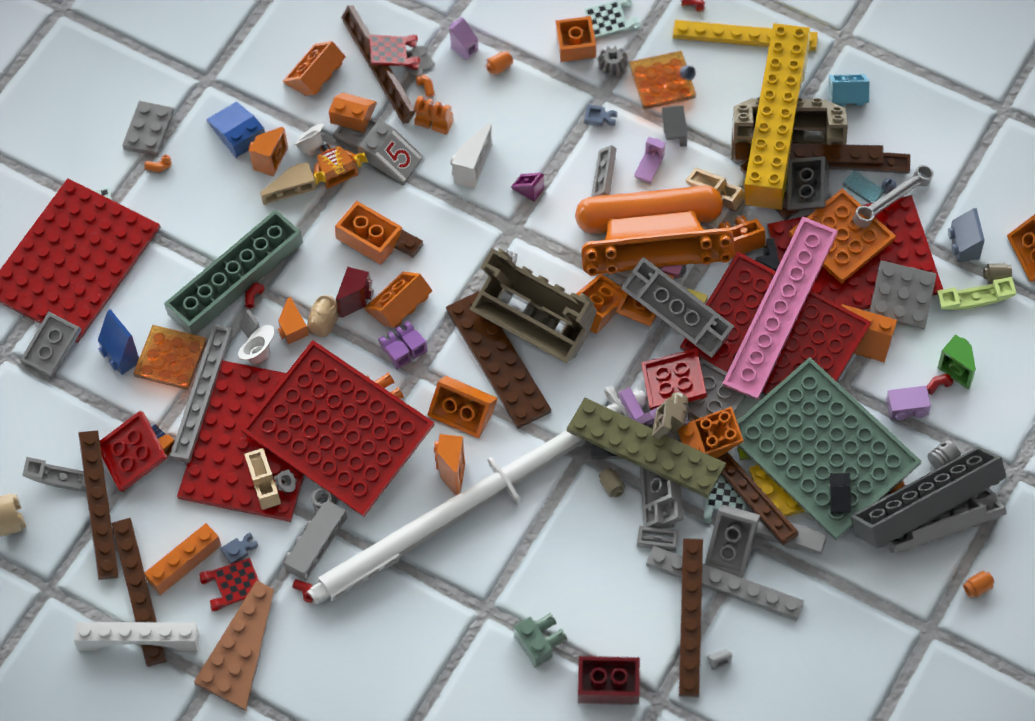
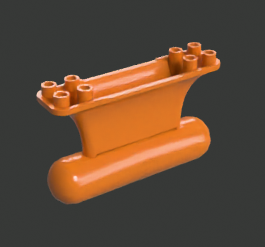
(653, 226)

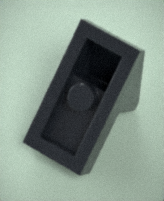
(770, 256)
(840, 493)

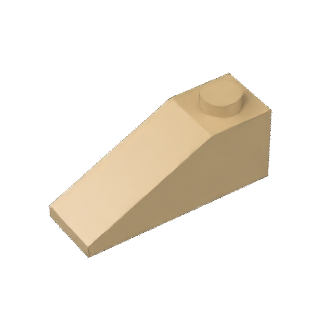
(291, 183)

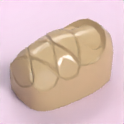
(322, 316)

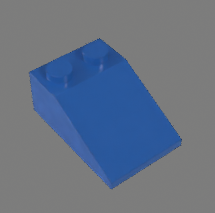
(236, 128)
(117, 344)

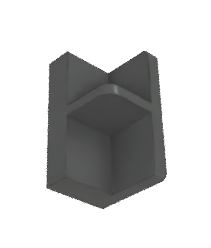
(675, 124)

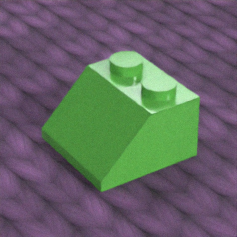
(958, 361)

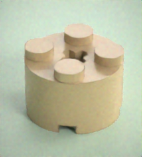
(10, 518)

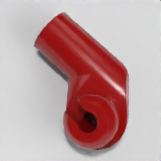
(304, 587)

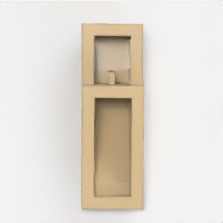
(731, 194)
(262, 479)

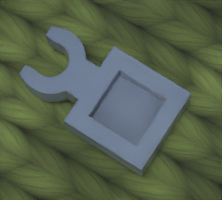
(596, 116)
(237, 550)

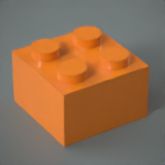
(575, 38)

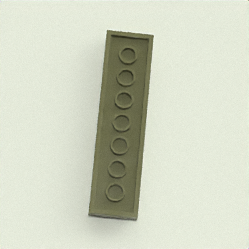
(635, 443)

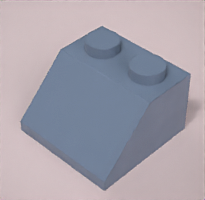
(967, 236)

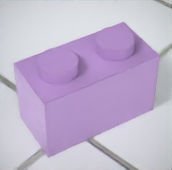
(908, 402)

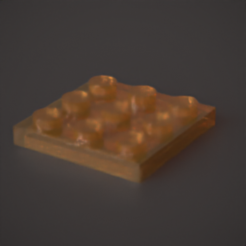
(660, 80)
(170, 357)

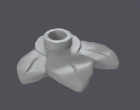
(425, 62)

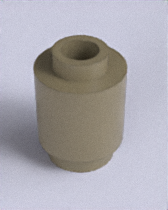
(997, 271)
(612, 482)

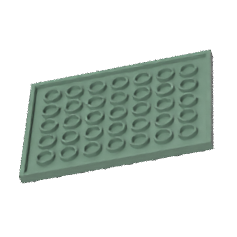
(819, 429)

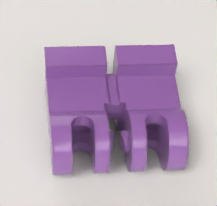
(410, 344)

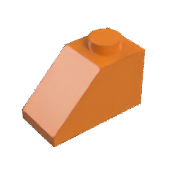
(291, 323)

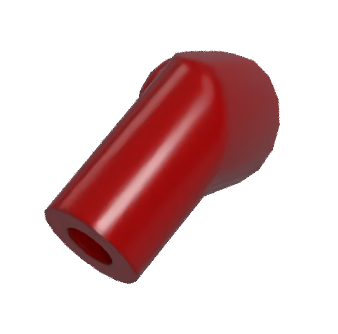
(699, 4)
(251, 292)
(939, 380)

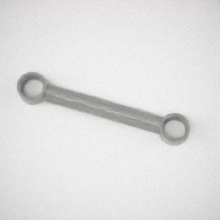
(893, 196)

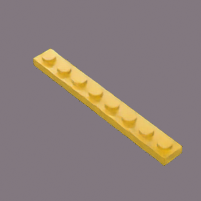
(728, 33)

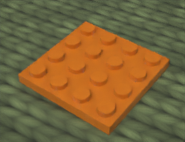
(853, 244)

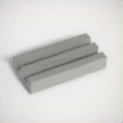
(648, 544)

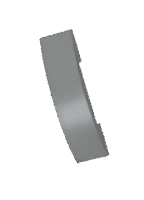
(53, 475)

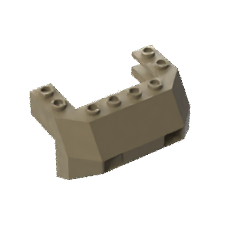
(815, 122)
(544, 310)

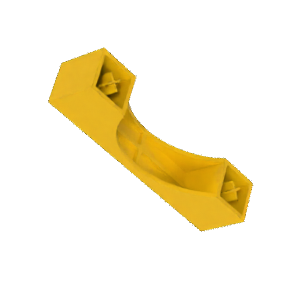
(776, 116)

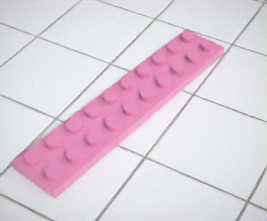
(780, 308)

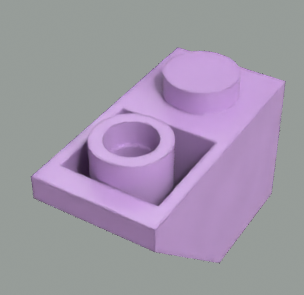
(463, 38)

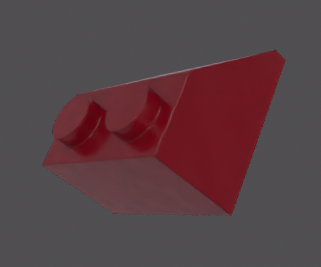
(354, 291)

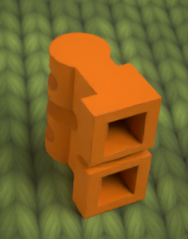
(438, 115)

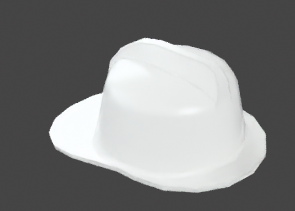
(310, 140)
(257, 346)

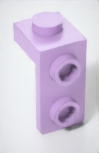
(651, 160)
(633, 408)

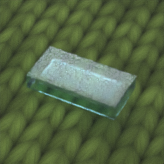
(863, 187)

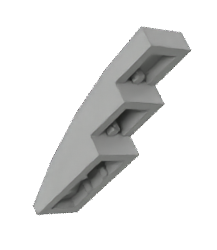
(808, 539)

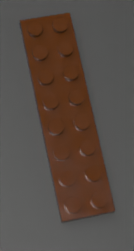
(499, 363)

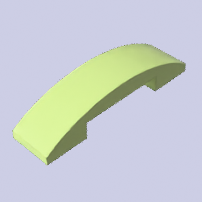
(977, 296)

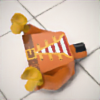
(336, 165)

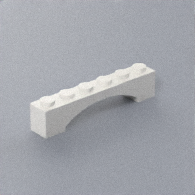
(96, 635)

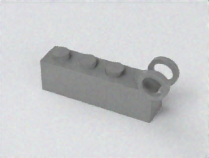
(316, 537)

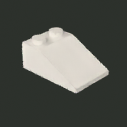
(471, 157)

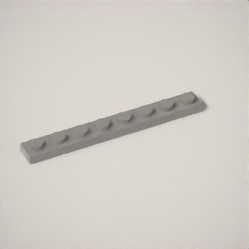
(201, 394)
(730, 585)

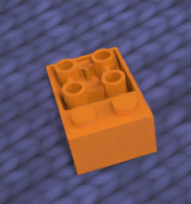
(713, 433)

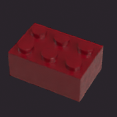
(608, 680)

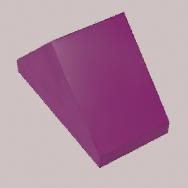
(529, 185)

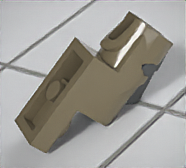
(671, 415)

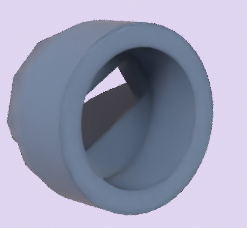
(687, 72)
(892, 185)

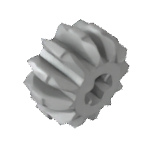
(613, 61)

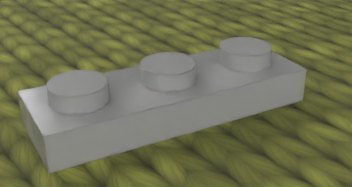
(604, 171)

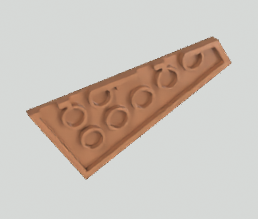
(236, 656)

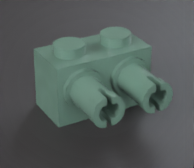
(531, 639)

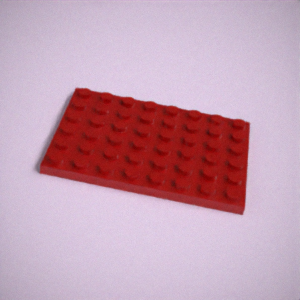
(907, 249)
(74, 257)
(821, 331)
(338, 428)
(218, 465)

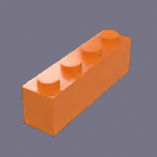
(182, 559)

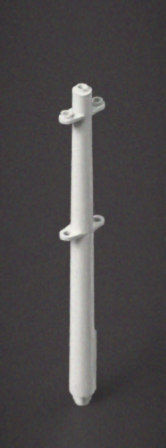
(389, 550)

